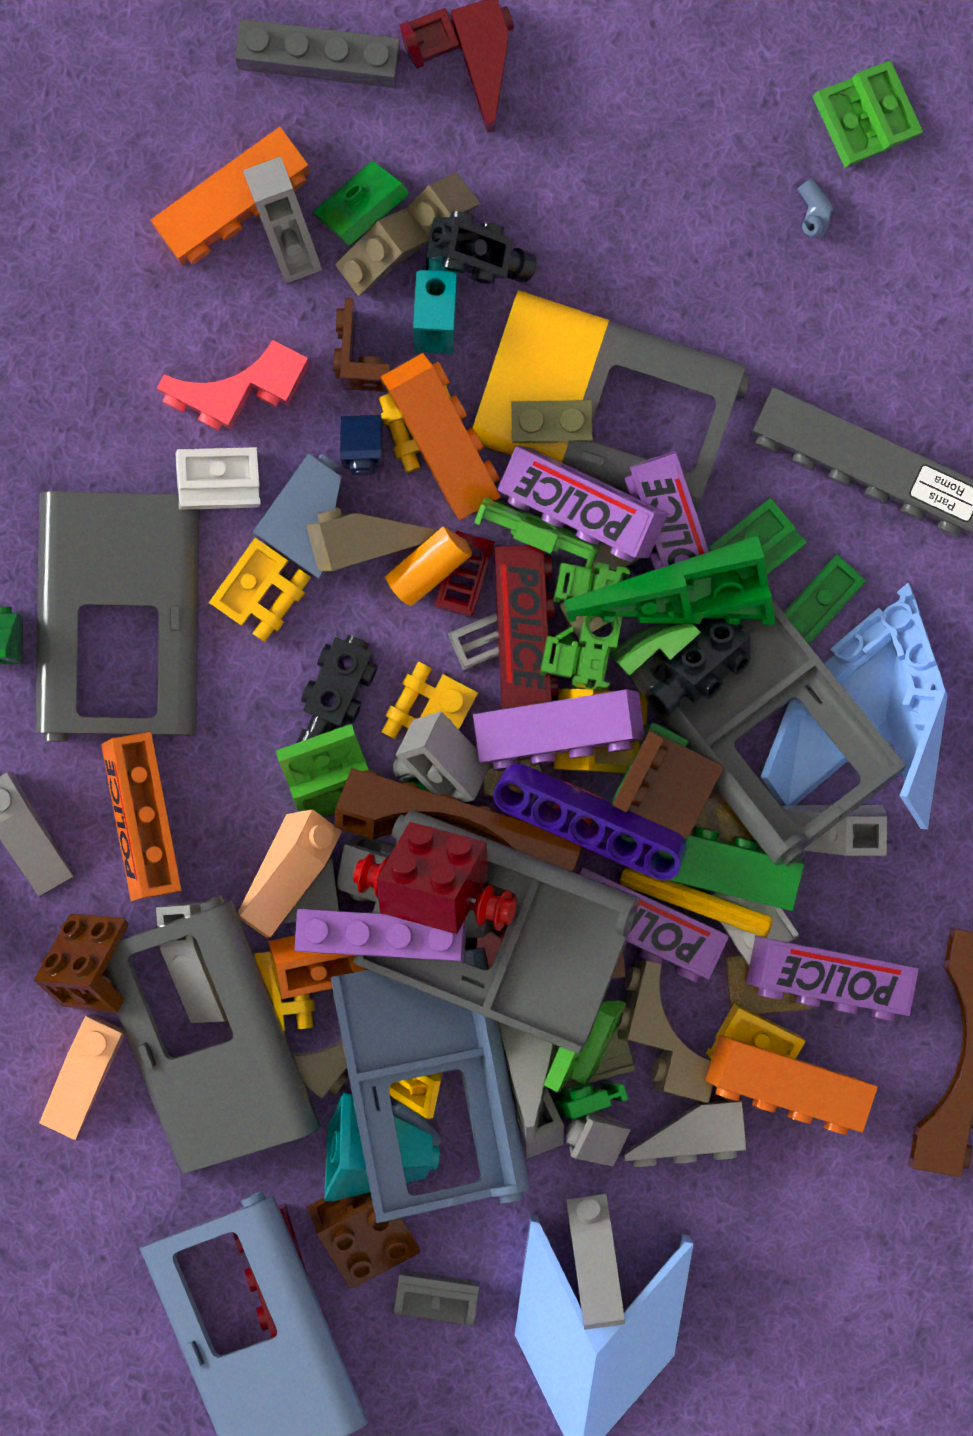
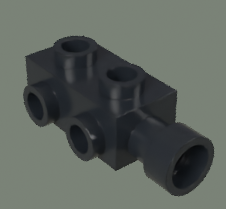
(457, 241)
(719, 650)
(342, 683)

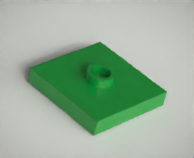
(361, 202)

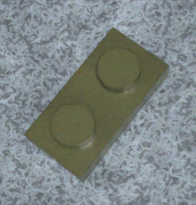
(552, 421)

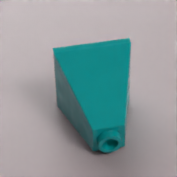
(345, 1160)

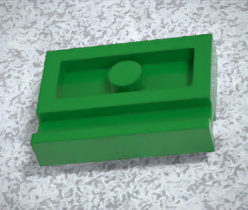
(774, 530)
(585, 1099)

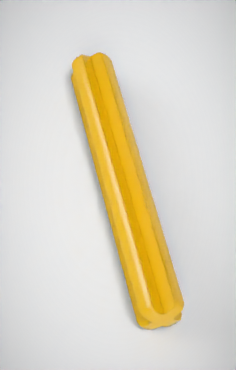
(698, 902)

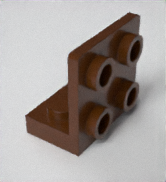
(359, 375)
(668, 784)
(77, 962)
(359, 1243)

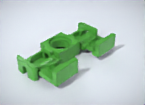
(536, 531)
(591, 660)

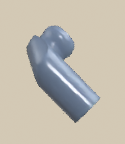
(819, 209)
(408, 1115)

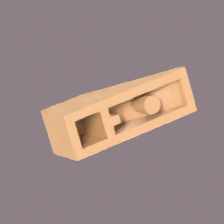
(288, 869)
(82, 1075)

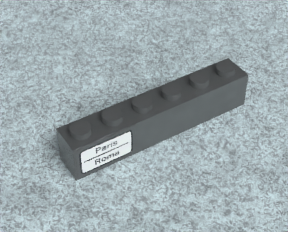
(867, 461)

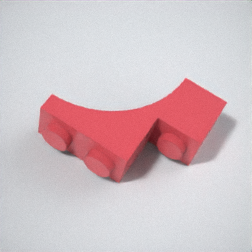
(220, 402)

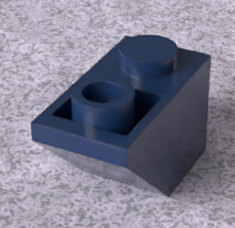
(361, 443)

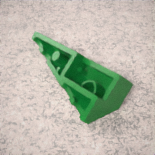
(713, 585)

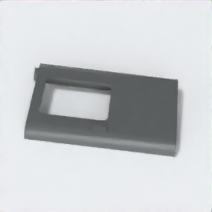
(116, 554)
(232, 1093)

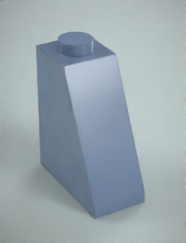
(310, 490)

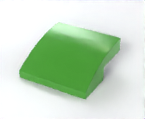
(867, 114)
(665, 637)
(320, 767)
(585, 1064)

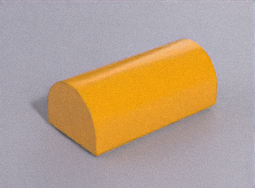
(428, 566)

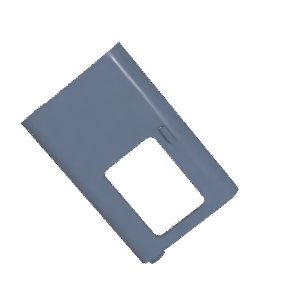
(406, 1034)
(277, 1385)

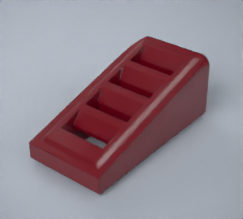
(461, 607)

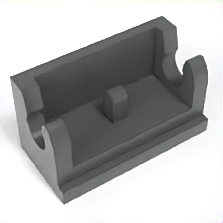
(436, 1297)

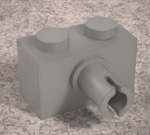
(440, 758)

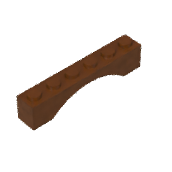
(373, 804)
(943, 1134)

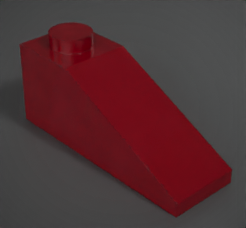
(484, 45)

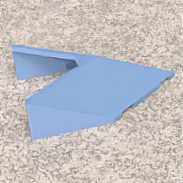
(896, 684)
(598, 1371)

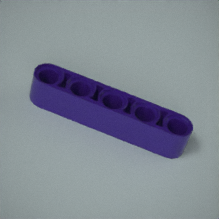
(611, 822)

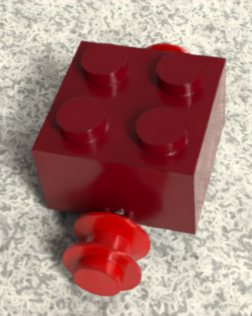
(435, 881)

